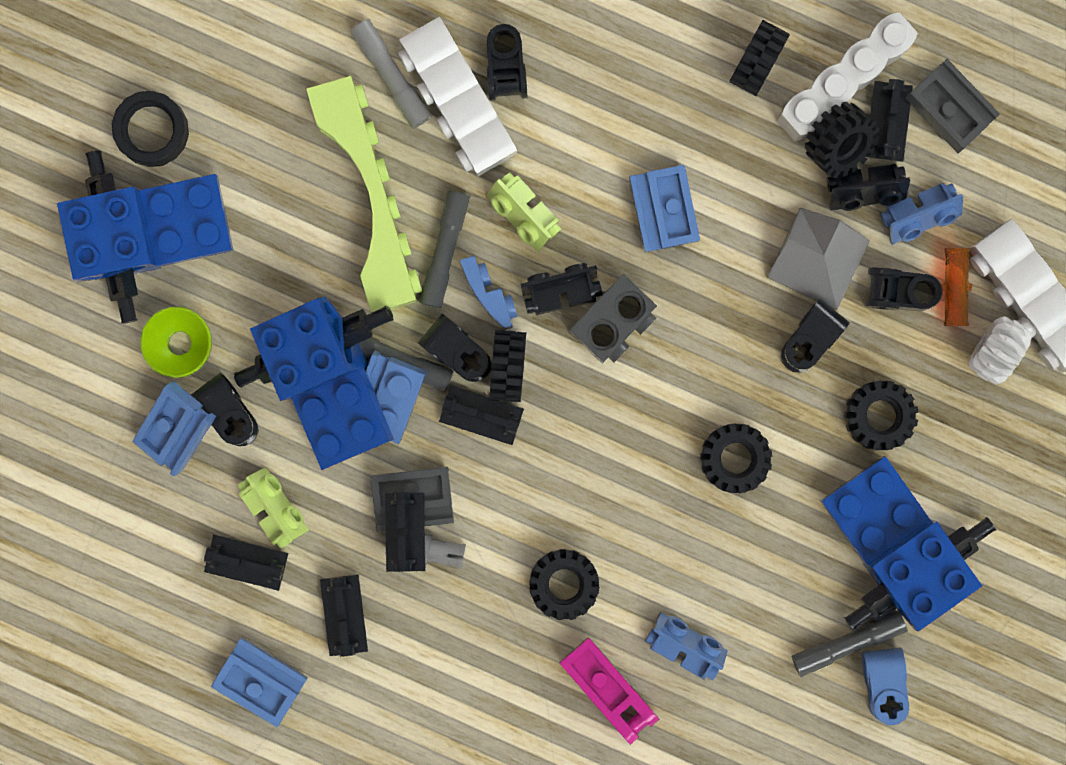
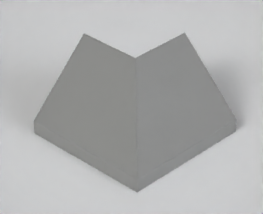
(818, 257)

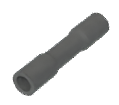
(450, 226)
(436, 376)
(871, 634)

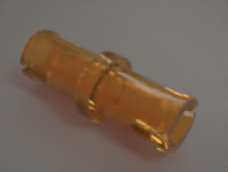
(956, 286)

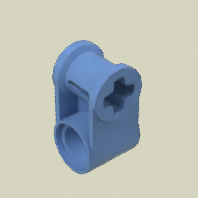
(884, 677)

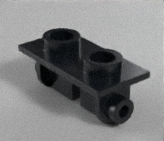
(891, 114)
(885, 187)
(546, 289)
(481, 415)
(405, 532)
(245, 562)
(344, 615)

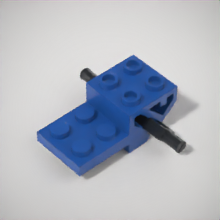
(140, 230)
(320, 366)
(903, 549)

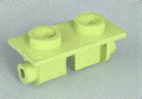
(510, 199)
(264, 492)

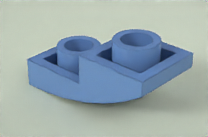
(496, 305)

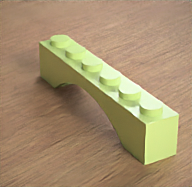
(340, 117)

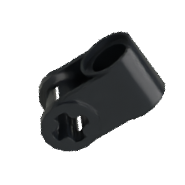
(505, 66)
(899, 290)
(816, 333)
(451, 347)
(223, 400)

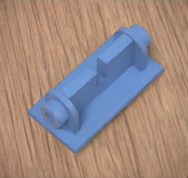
(939, 207)
(703, 653)

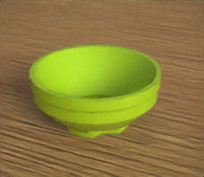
(156, 339)

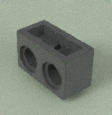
(606, 313)

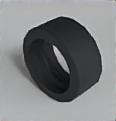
(128, 109)

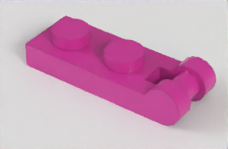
(608, 689)

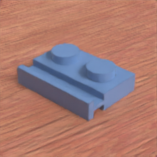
(664, 208)
(396, 390)
(173, 428)
(259, 682)

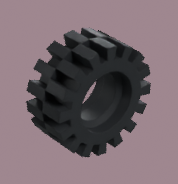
(759, 57)
(842, 139)
(507, 365)
(904, 410)
(759, 464)
(556, 607)

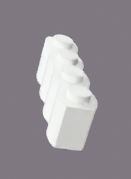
(853, 72)
(457, 96)
(1027, 286)

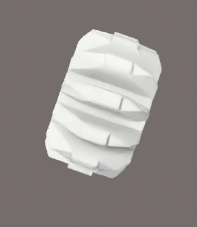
(1000, 350)

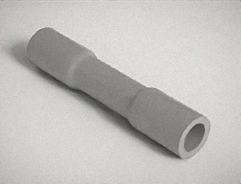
(378, 54)

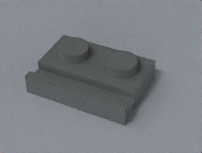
(952, 106)
(431, 482)

